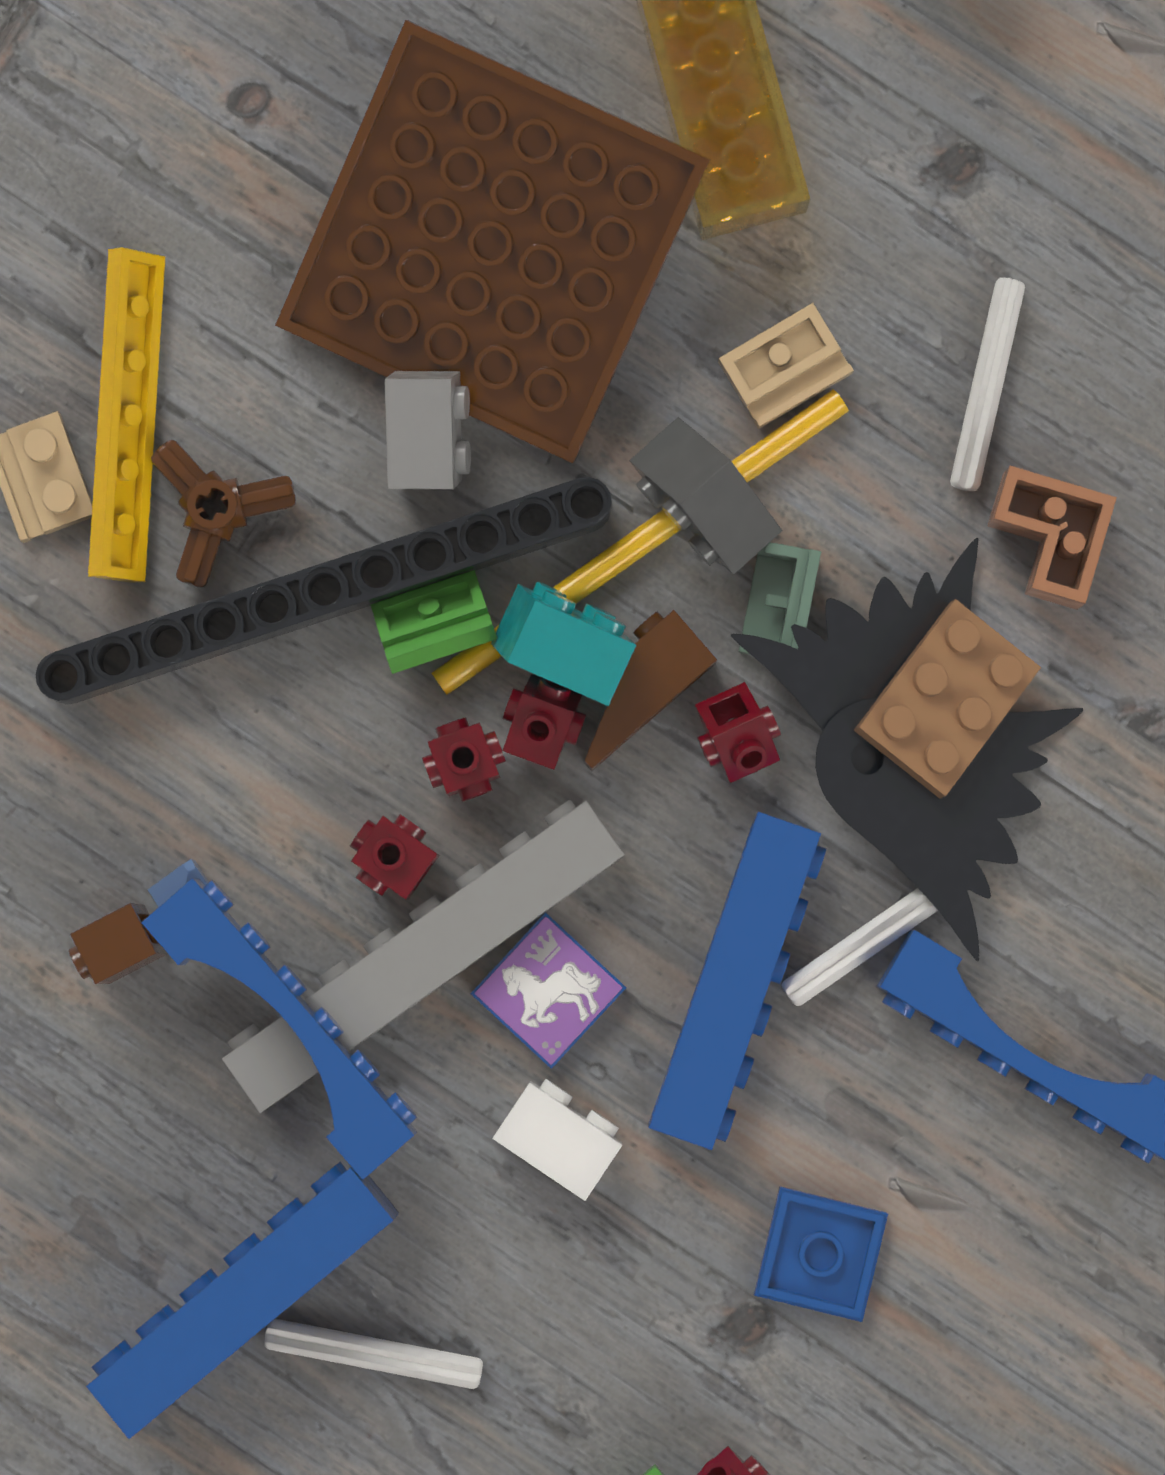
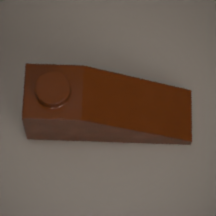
(660, 669)

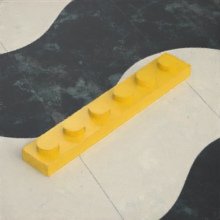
(126, 415)

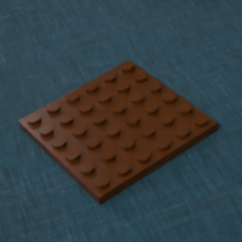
(492, 238)

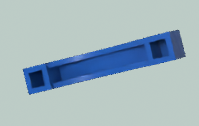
(927, 981)
(365, 1120)

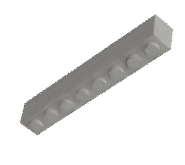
(432, 949)

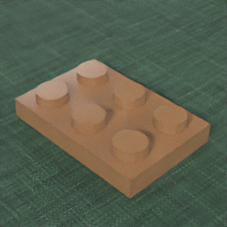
(947, 699)

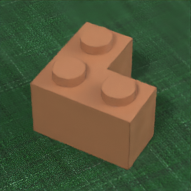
(1067, 524)

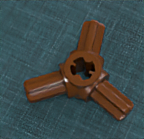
(199, 487)

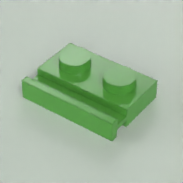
(433, 622)

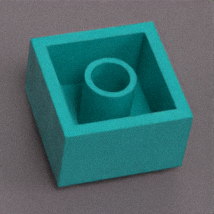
(563, 644)

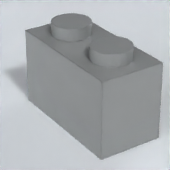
(425, 429)

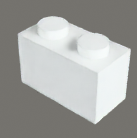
(558, 1138)

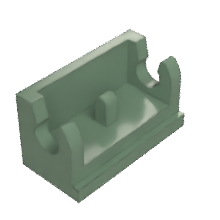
(780, 592)

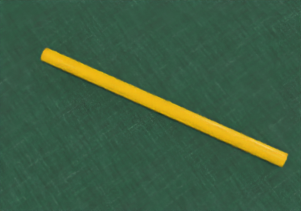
(655, 531)

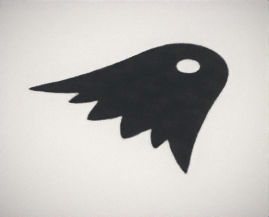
(860, 653)
(934, 837)

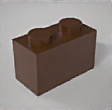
(115, 945)

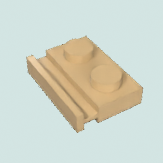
(785, 365)
(42, 478)

